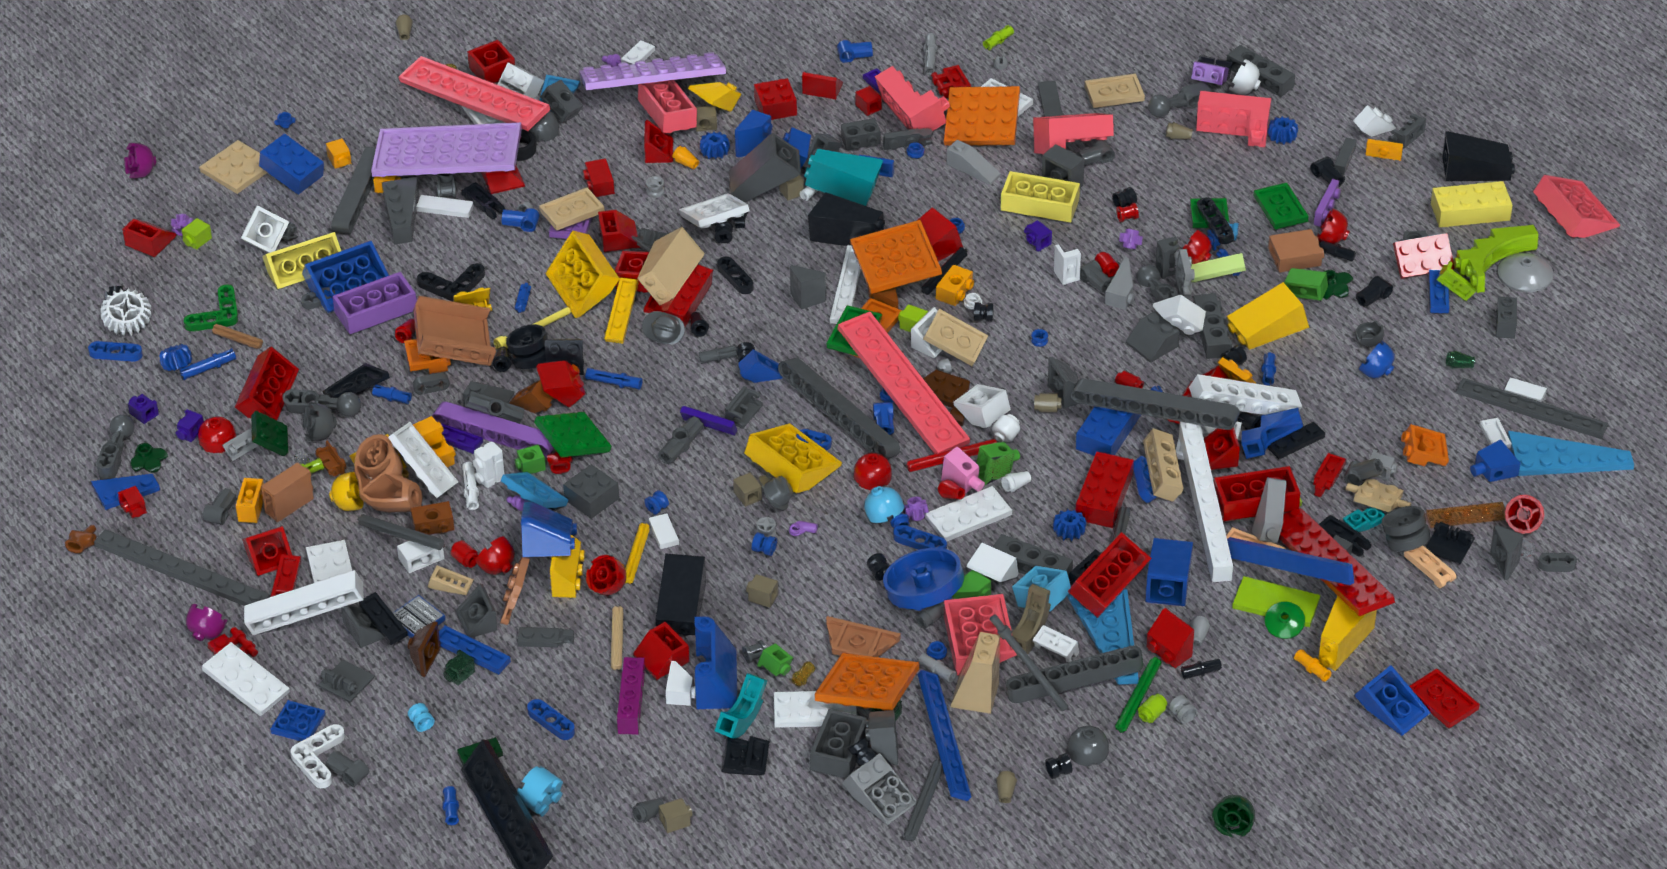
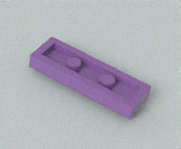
(1327, 202)

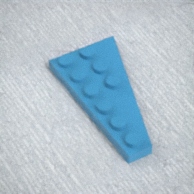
(1555, 456)
(1111, 629)

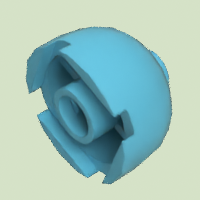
(883, 503)

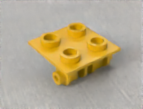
(478, 297)

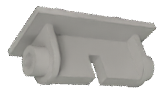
(240, 445)

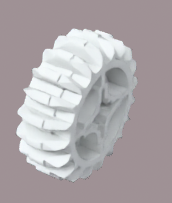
(116, 306)

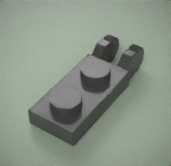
(904, 138)

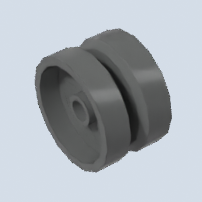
(1406, 528)

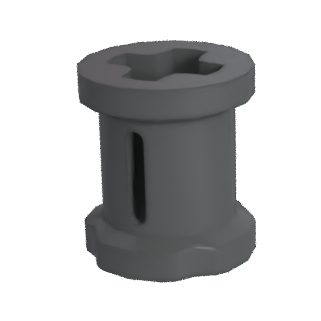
(747, 651)

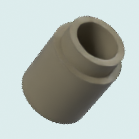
(1047, 402)

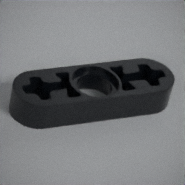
(734, 268)

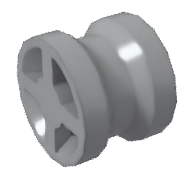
(655, 186)
(766, 526)

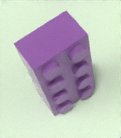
(374, 302)

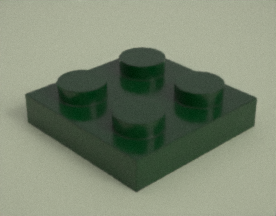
(269, 433)

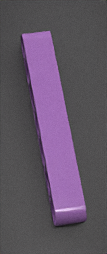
(491, 427)

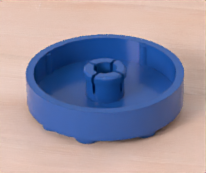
(923, 578)

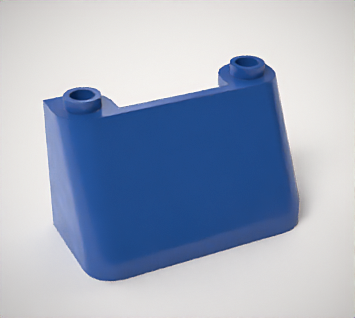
(546, 532)
(718, 675)

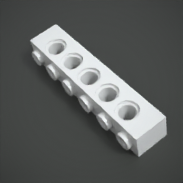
(1245, 395)

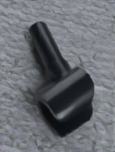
(740, 222)

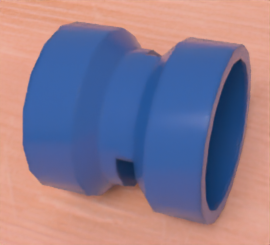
(764, 544)

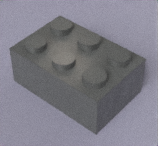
(831, 746)

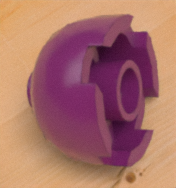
(139, 160)
(204, 623)

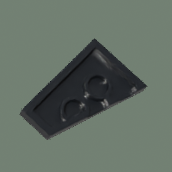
(357, 380)

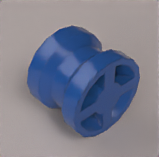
(656, 502)

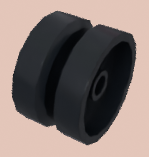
(527, 346)

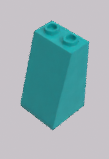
(843, 174)

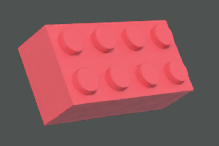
(668, 105)

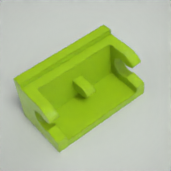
(1455, 282)

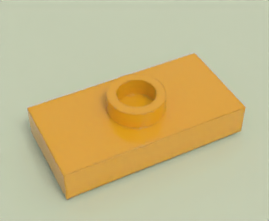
(1384, 149)

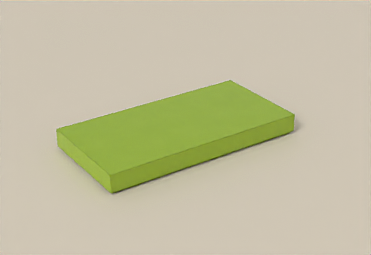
(1258, 596)

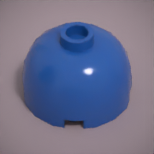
(1379, 361)

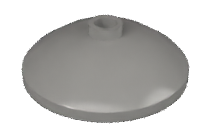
(1525, 272)

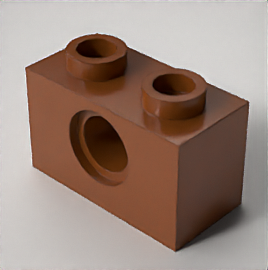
(433, 518)

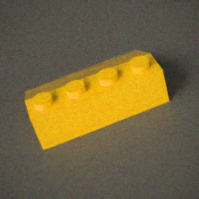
(581, 273)
(787, 456)

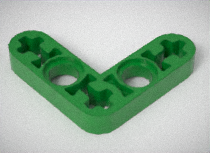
(220, 316)

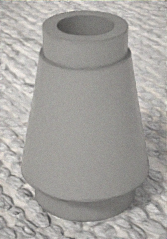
(1201, 626)

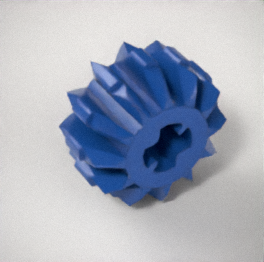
(1282, 130)
(714, 145)
(175, 357)
(1069, 524)

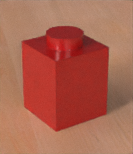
(868, 100)

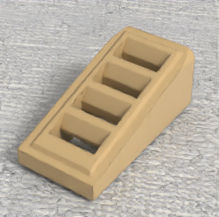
(439, 582)

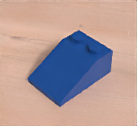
(1392, 701)

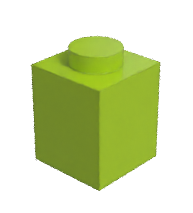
(196, 233)
(910, 316)

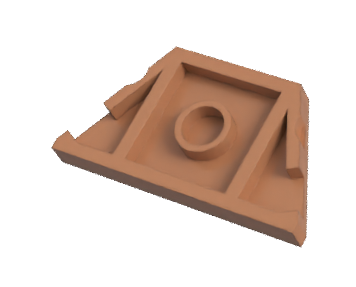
(515, 585)
(859, 638)

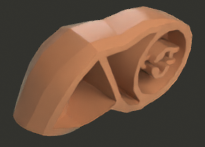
(380, 478)

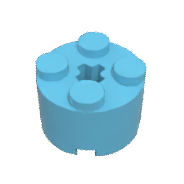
(540, 790)

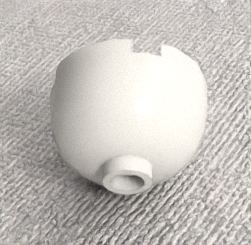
(1246, 79)

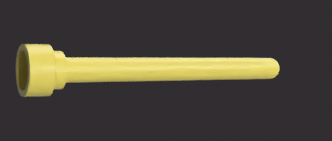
(501, 340)

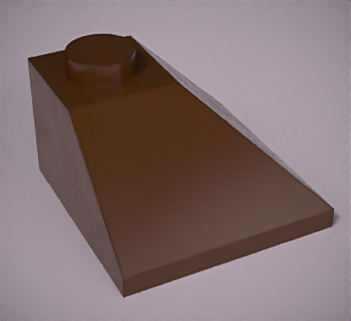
(425, 647)

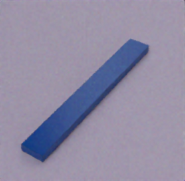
(1291, 561)
(944, 735)

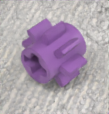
(179, 223)
(1130, 239)
(916, 508)

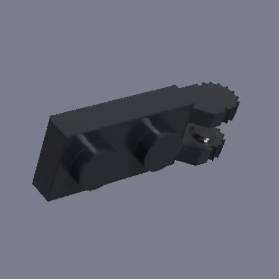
(483, 199)
(1336, 527)

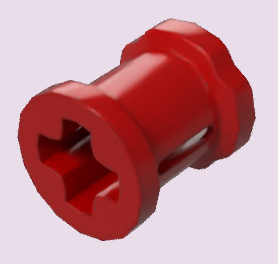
(1127, 212)

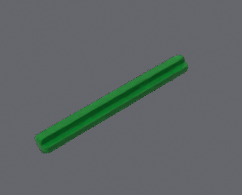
(1138, 694)

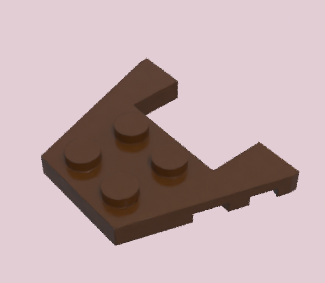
(948, 389)

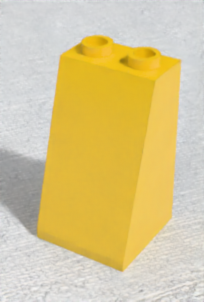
(1268, 318)
(1343, 634)

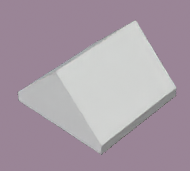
(264, 230)
(918, 332)
(993, 563)

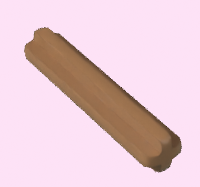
(237, 336)

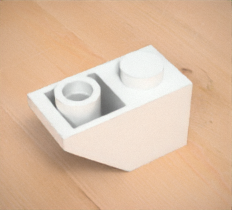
(1373, 121)

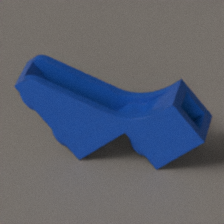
(1272, 428)

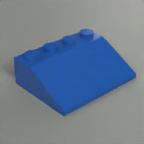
(343, 272)

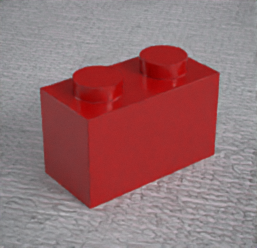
(599, 177)

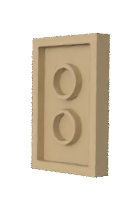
(1114, 90)
(571, 208)
(955, 337)

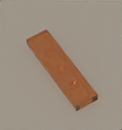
(1466, 514)

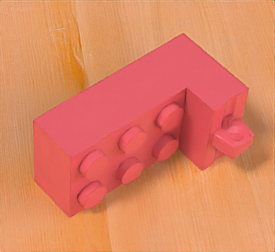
(909, 106)
(1234, 115)
(1068, 128)

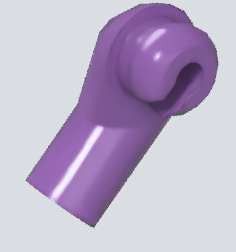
(801, 527)

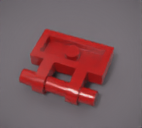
(953, 76)
(238, 637)

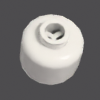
(1006, 428)

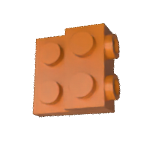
(421, 361)
(1424, 446)

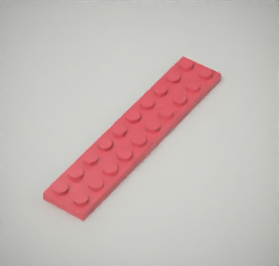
(474, 93)
(903, 383)

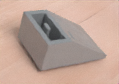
(880, 790)

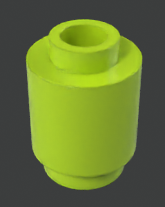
(1152, 708)

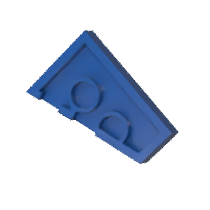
(108, 488)

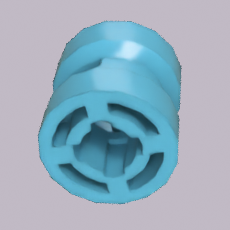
(421, 717)

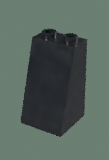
(1476, 159)
(839, 220)
(681, 592)

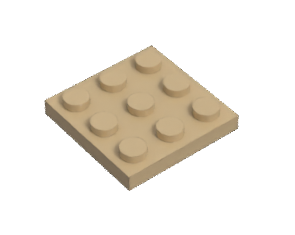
(234, 167)

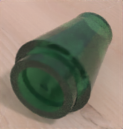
(1459, 360)

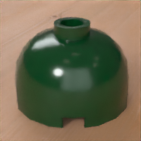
(1234, 811)

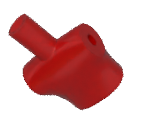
(559, 464)

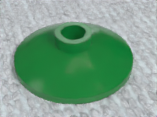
(1284, 628)

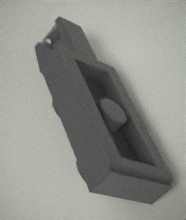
(544, 637)

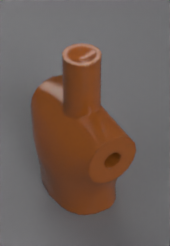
(81, 540)

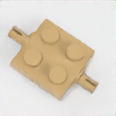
(1378, 495)

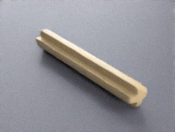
(617, 638)

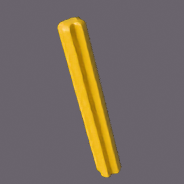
(636, 552)

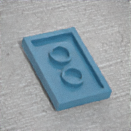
(534, 490)

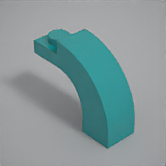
(744, 711)

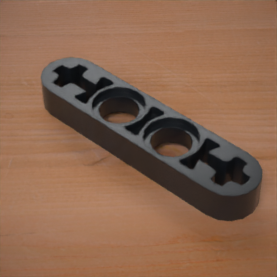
(1215, 220)

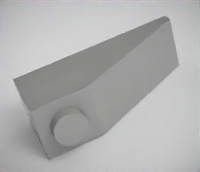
(968, 160)
(1120, 290)
(1270, 511)

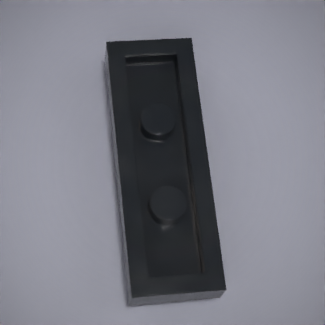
(1296, 440)
(383, 618)

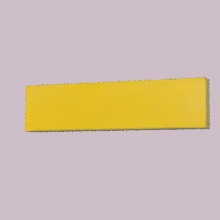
(621, 310)

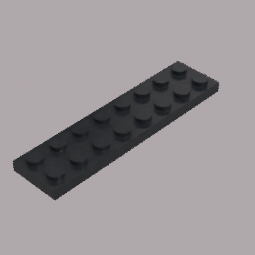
(505, 809)

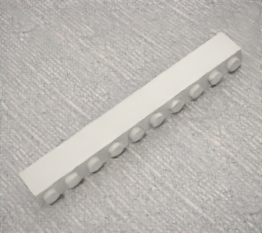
(1205, 502)

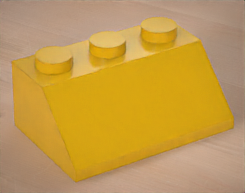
(566, 572)

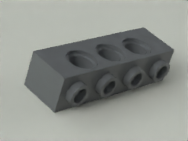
(1272, 76)
(1214, 332)
(1031, 556)

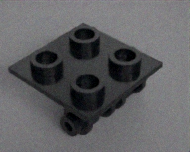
(565, 350)
(1450, 543)

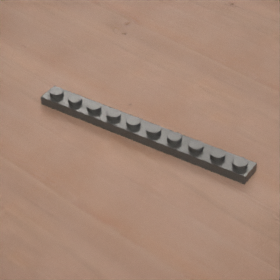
(179, 568)

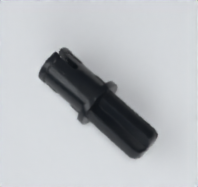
(1337, 250)
(1200, 668)

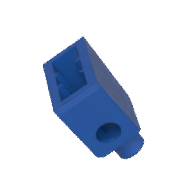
(1496, 462)

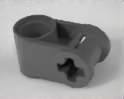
(446, 185)

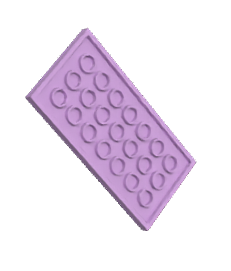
(652, 71)
(446, 149)

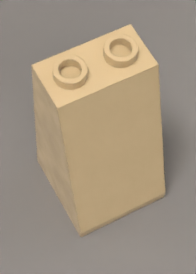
(669, 265)
(979, 676)

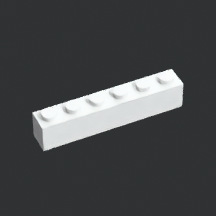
(303, 602)

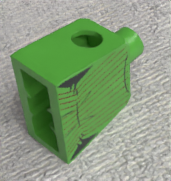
(995, 461)

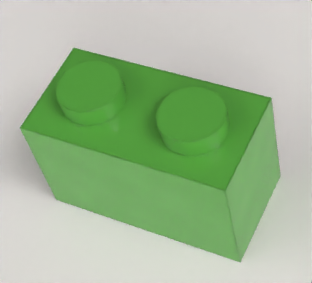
(1307, 283)

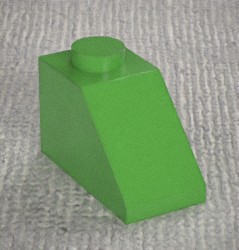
(974, 586)

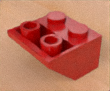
(616, 231)
(146, 237)
(660, 648)

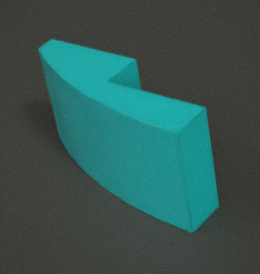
(1364, 520)

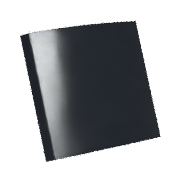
(745, 756)

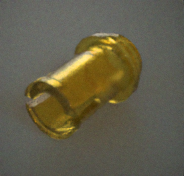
(801, 676)

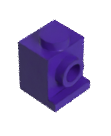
(1038, 235)
(141, 404)
(189, 426)

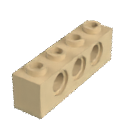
(1163, 465)

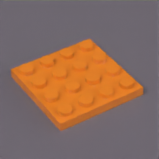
(982, 115)
(895, 256)
(867, 681)

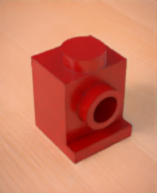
(132, 502)

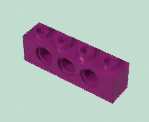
(631, 695)

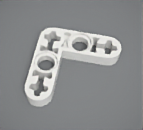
(311, 753)

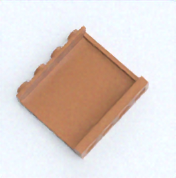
(453, 330)

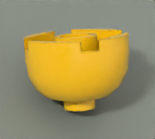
(346, 492)

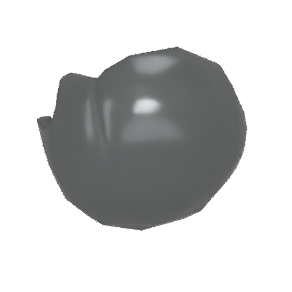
(1369, 334)

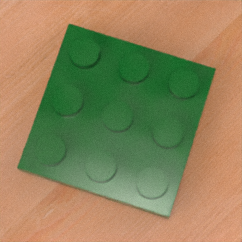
(572, 434)

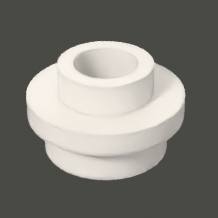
(970, 300)

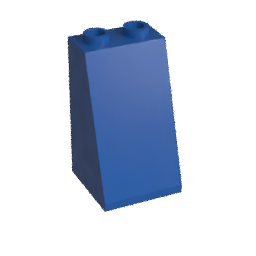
(1169, 572)

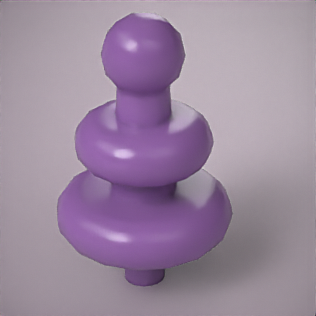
(612, 60)
(516, 502)

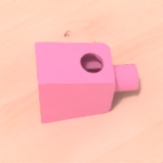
(961, 470)

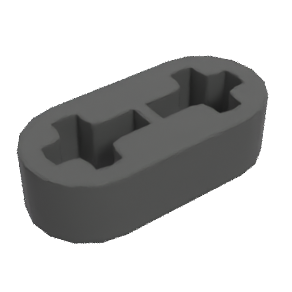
(315, 302)
(431, 383)
(1557, 562)

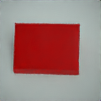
(821, 85)
(657, 145)
(1222, 448)

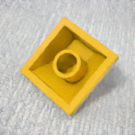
(718, 94)

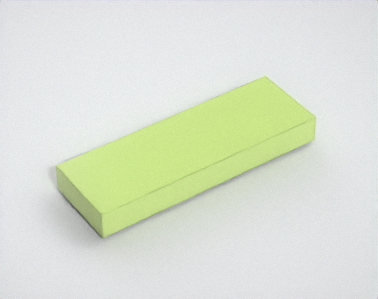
(1218, 267)

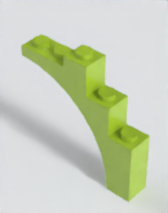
(1487, 251)

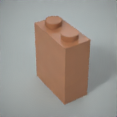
(1295, 250)
(287, 492)

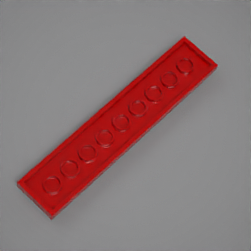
(1306, 536)

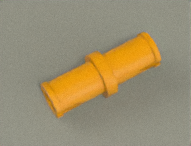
(1312, 665)

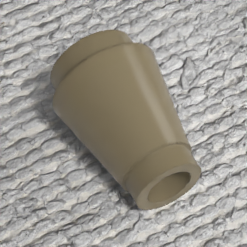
(404, 26)
(1178, 131)
(1006, 784)

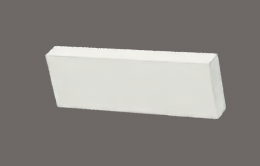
(444, 206)

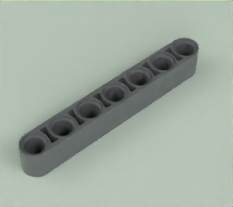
(355, 194)
(1076, 673)

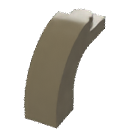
(1033, 618)

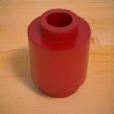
(1107, 263)
(1128, 379)
(464, 554)

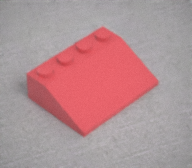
(1574, 206)
(969, 617)

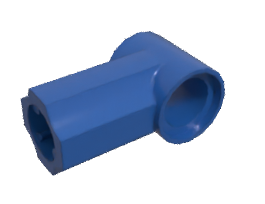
(848, 51)
(526, 220)
(884, 416)

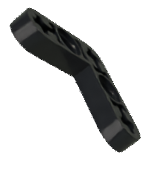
(430, 281)

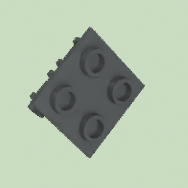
(646, 238)
(345, 680)

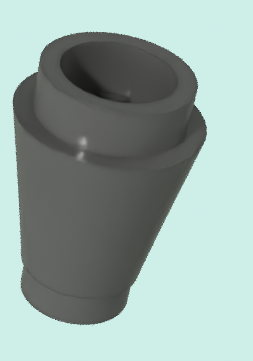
(646, 810)

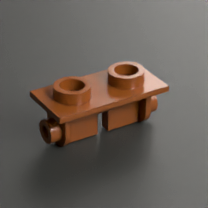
(331, 460)

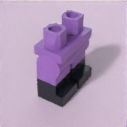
(1206, 71)

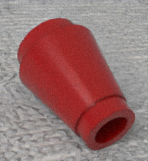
(405, 331)
(950, 490)

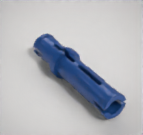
(207, 364)
(613, 378)

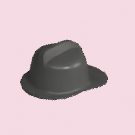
(663, 327)
(776, 490)

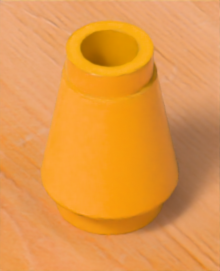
(685, 157)

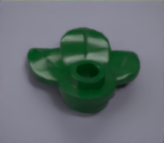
(1338, 284)
(148, 458)

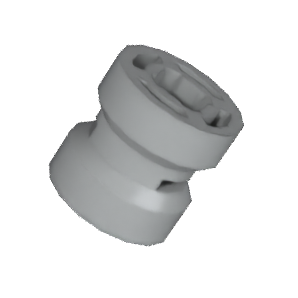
(1181, 707)

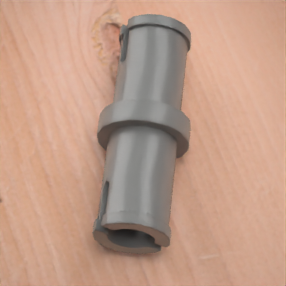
(937, 667)

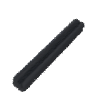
(955, 259)

